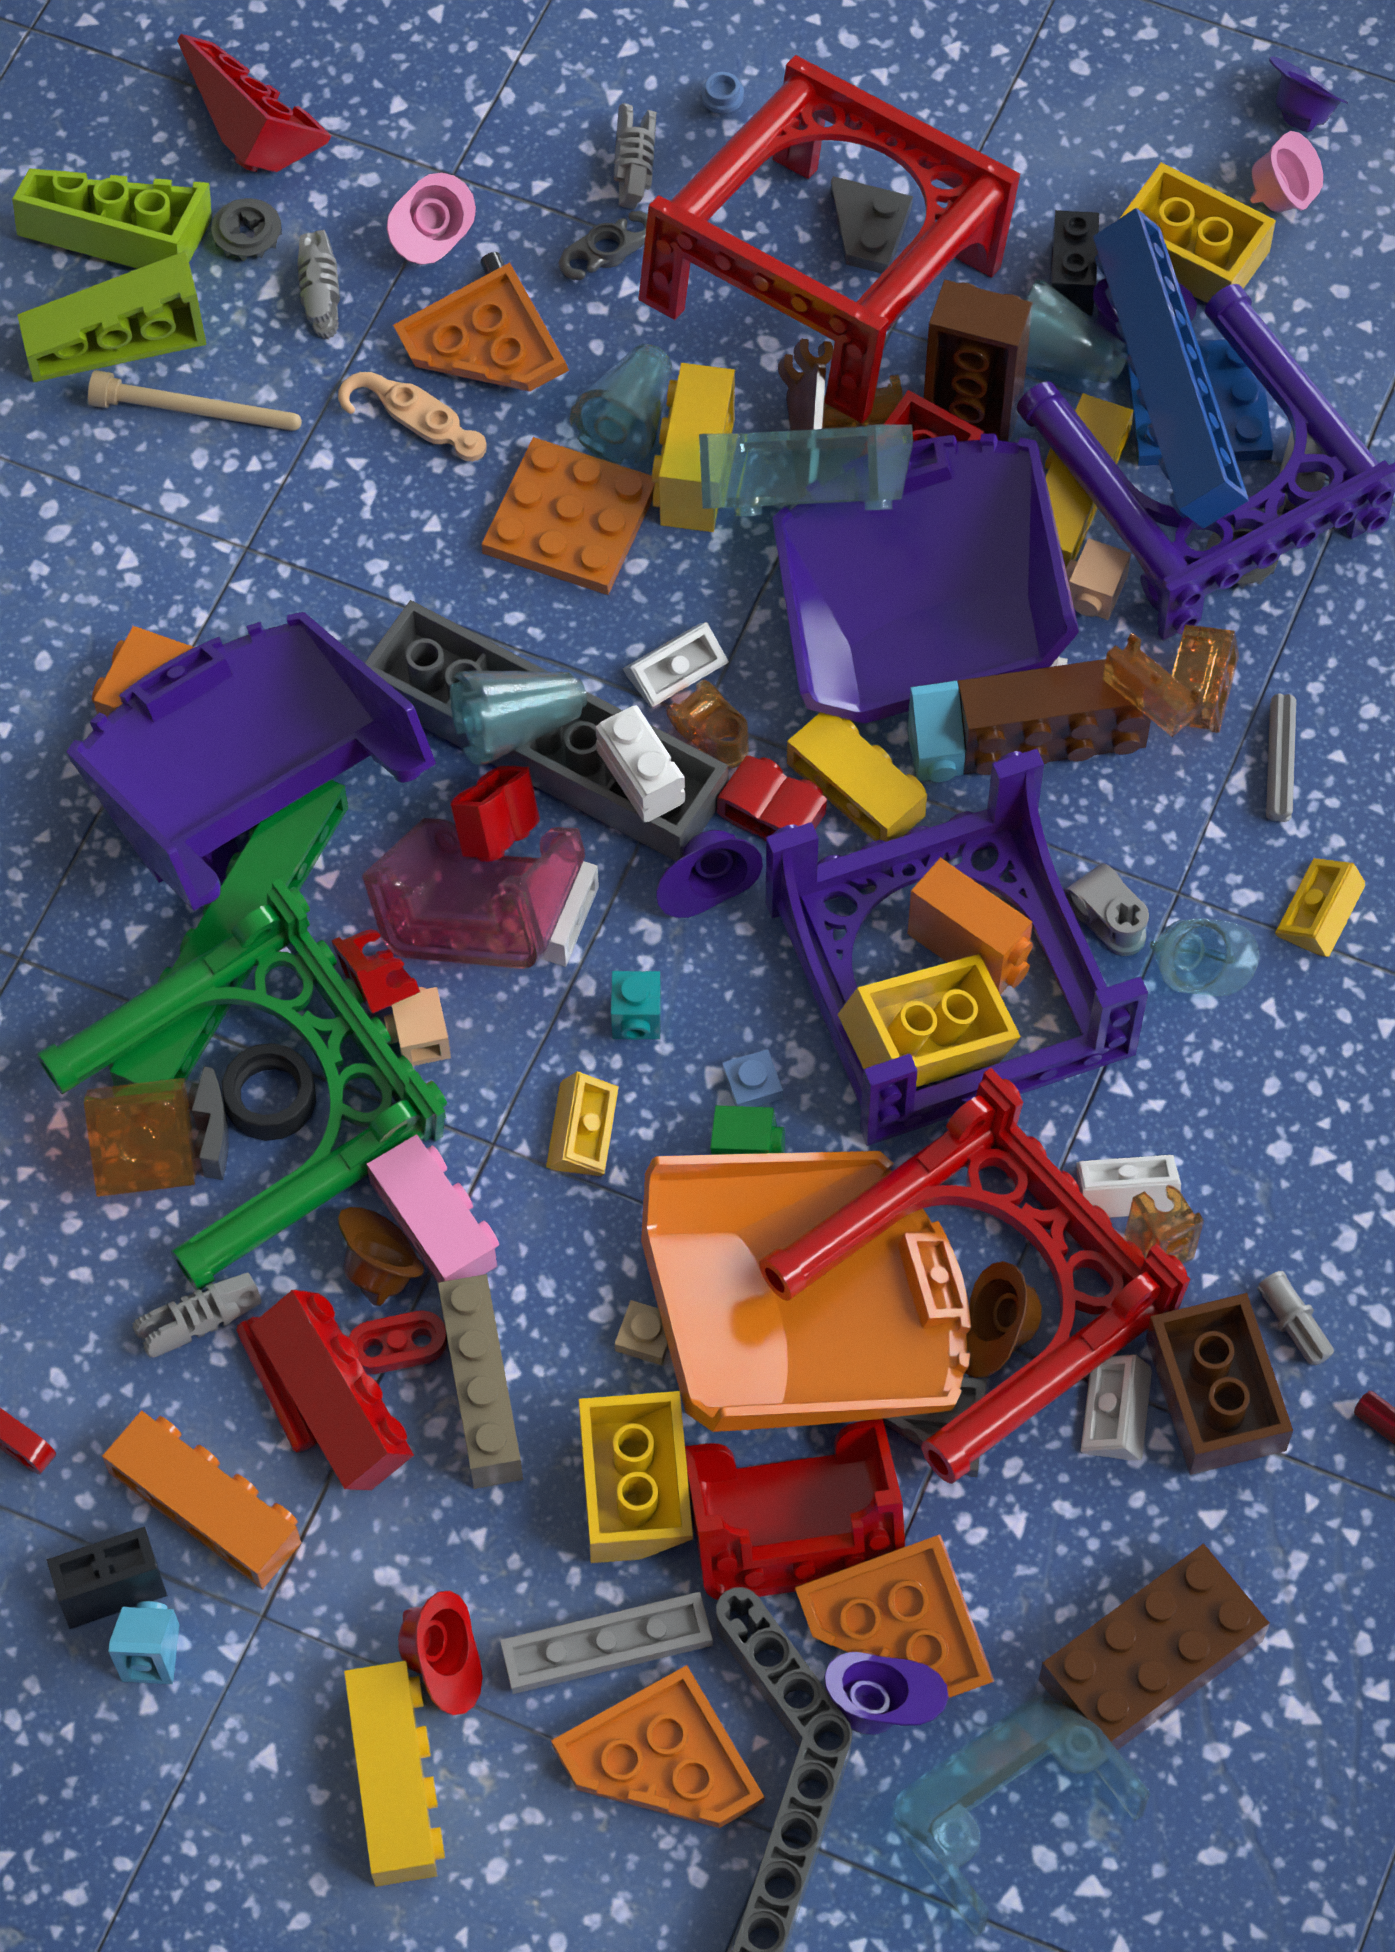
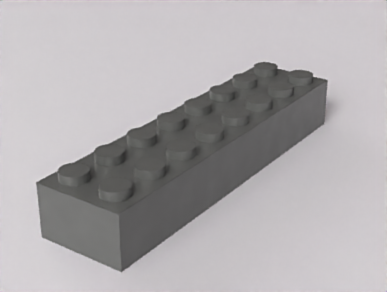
(427, 651)

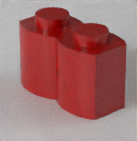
(765, 799)
(495, 812)

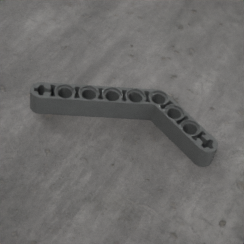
(810, 1764)

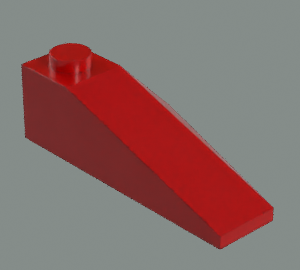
(247, 111)

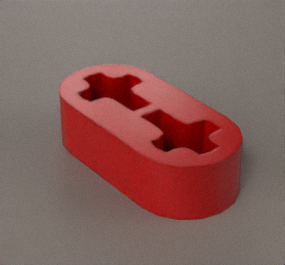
(24, 1444)

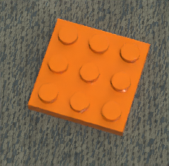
(569, 516)

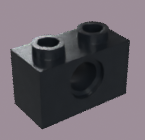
(1073, 257)

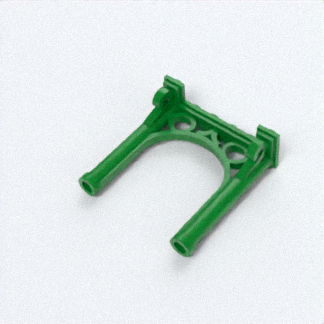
(200, 985)

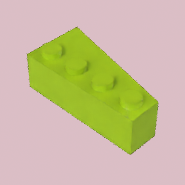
(112, 216)
(115, 321)

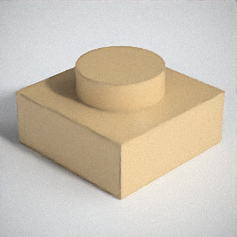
(642, 1334)

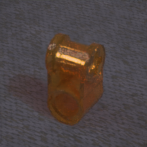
(706, 719)

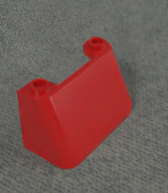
(795, 1517)

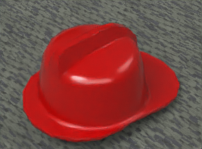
(442, 1648)

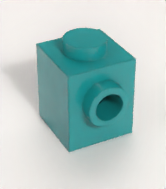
(636, 1005)

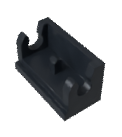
(106, 1577)

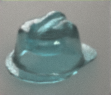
(1206, 956)

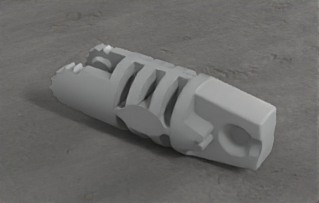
(634, 155)
(319, 282)
(196, 1314)

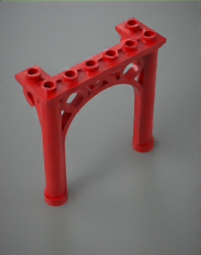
(977, 1137)

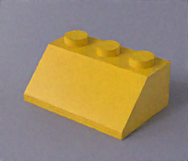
(634, 1475)

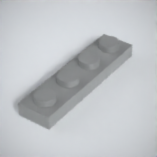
(606, 1642)

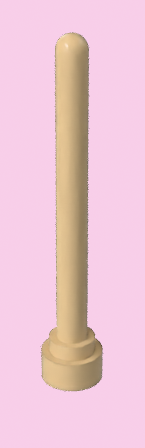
(108, 390)

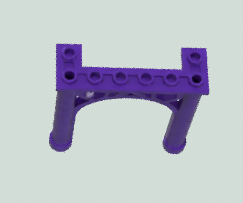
(1179, 576)

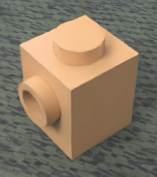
(1097, 578)
(419, 1027)

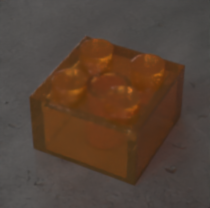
(140, 1137)

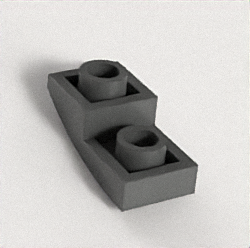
(211, 1121)

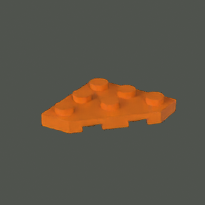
(485, 335)
(901, 1609)
(662, 1755)

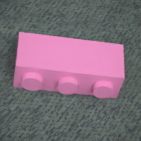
(433, 1211)

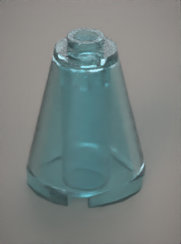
(1069, 340)
(624, 407)
(512, 708)

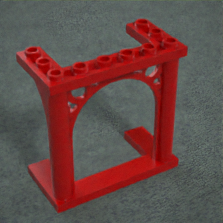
(792, 131)

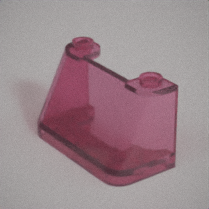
(469, 910)

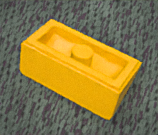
(1321, 906)
(582, 1125)

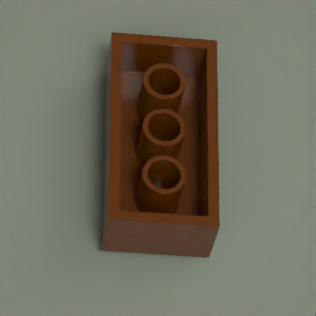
(978, 356)
(1050, 709)
(1156, 1648)

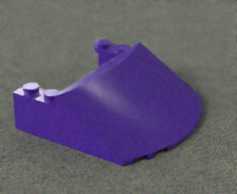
(237, 738)

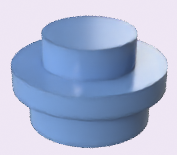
(722, 93)

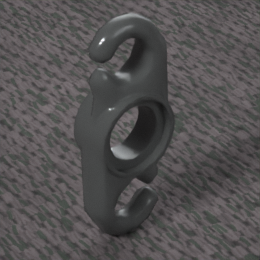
(586, 249)

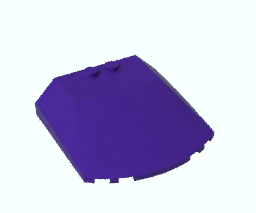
(930, 591)

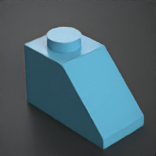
(936, 731)
(145, 1643)

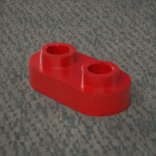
(396, 1339)

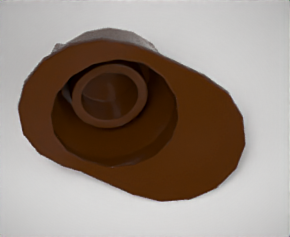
(376, 1254)
(1002, 1317)

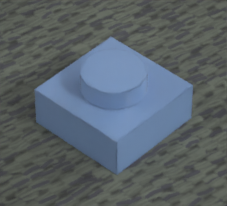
(752, 1079)

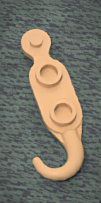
(417, 412)

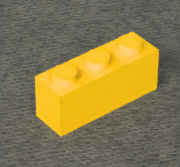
(857, 777)

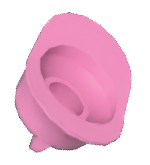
(1287, 174)
(431, 218)

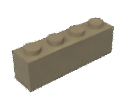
(480, 1381)

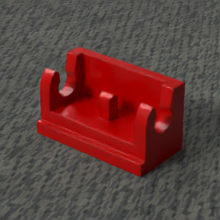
(378, 976)

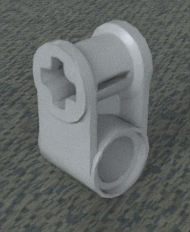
(1109, 910)

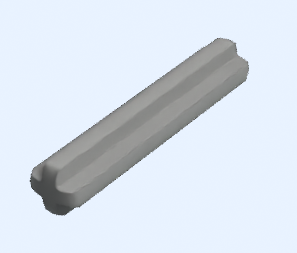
(1281, 757)

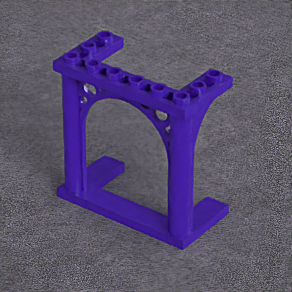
(1011, 824)

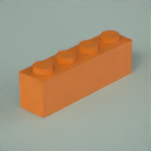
(203, 1498)

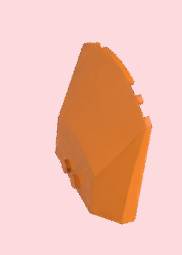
(853, 1346)

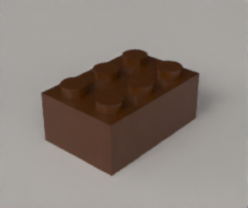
(1218, 1383)

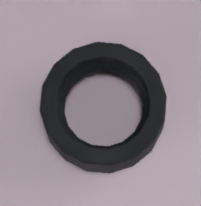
(262, 1058)

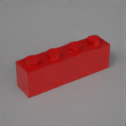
(332, 1390)

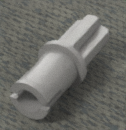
(1295, 1318)

